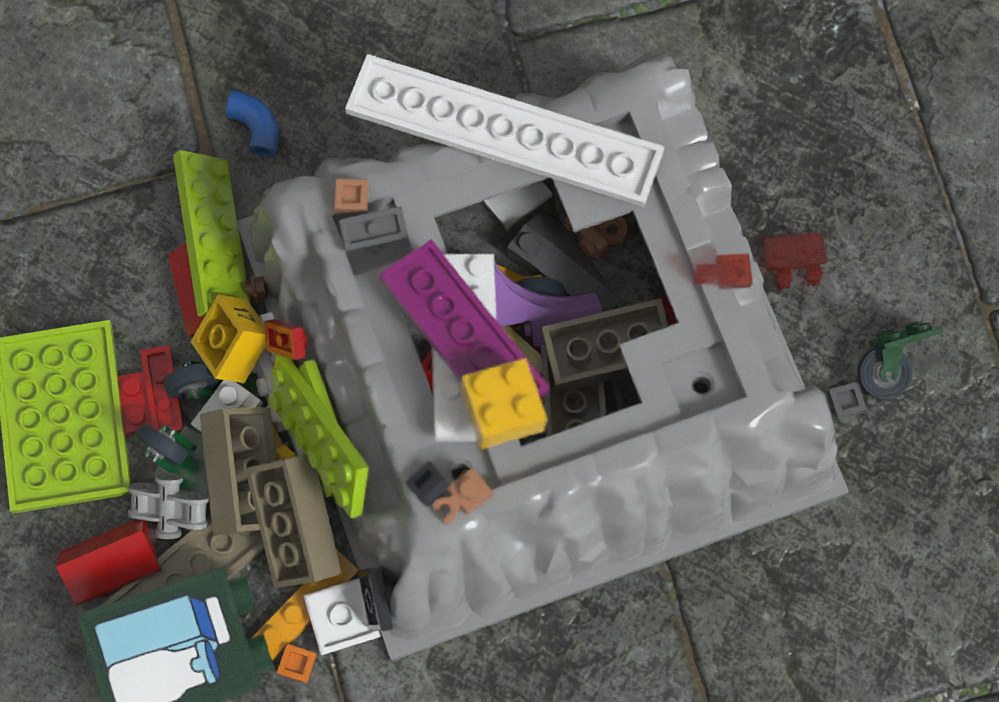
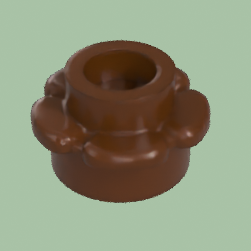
(257, 288)

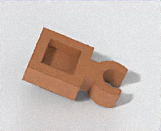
(589, 240)
(467, 493)

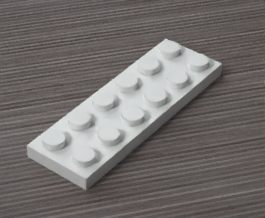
(450, 412)

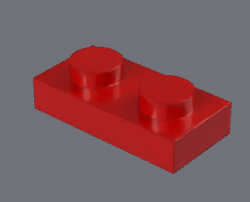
(285, 339)
(134, 402)

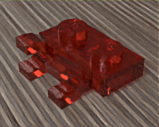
(794, 252)

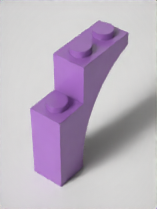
(537, 310)

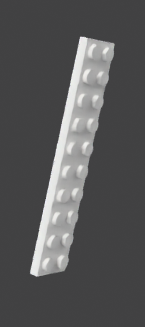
(505, 130)

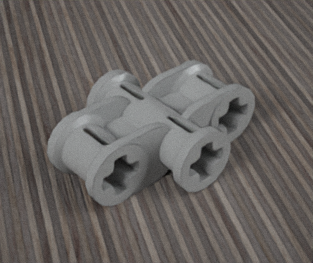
(168, 505)

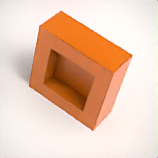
(296, 663)

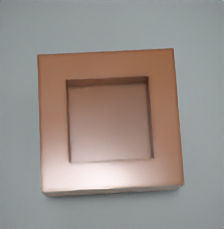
(352, 196)

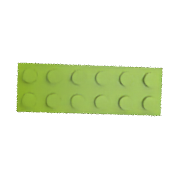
(210, 228)
(318, 436)

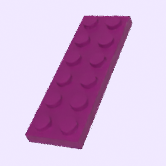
(451, 314)

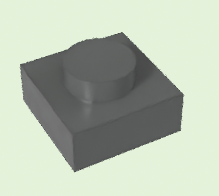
(847, 400)

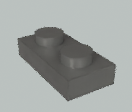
(373, 228)

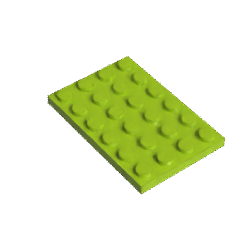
(62, 417)

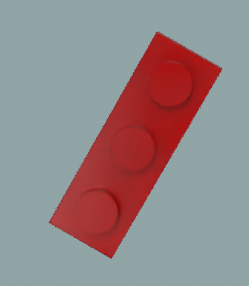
(156, 365)

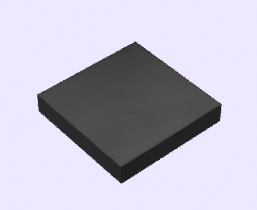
(375, 599)

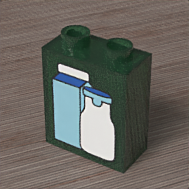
(177, 642)

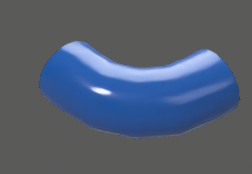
(259, 120)

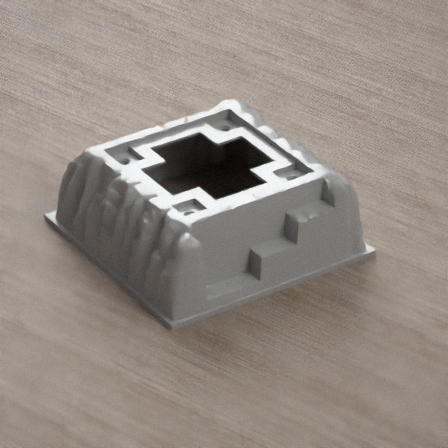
(592, 496)

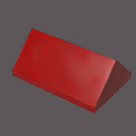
(108, 561)

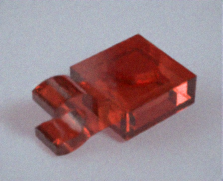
(730, 271)

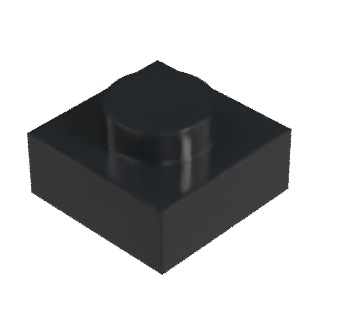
(427, 483)

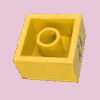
(230, 338)
(503, 403)

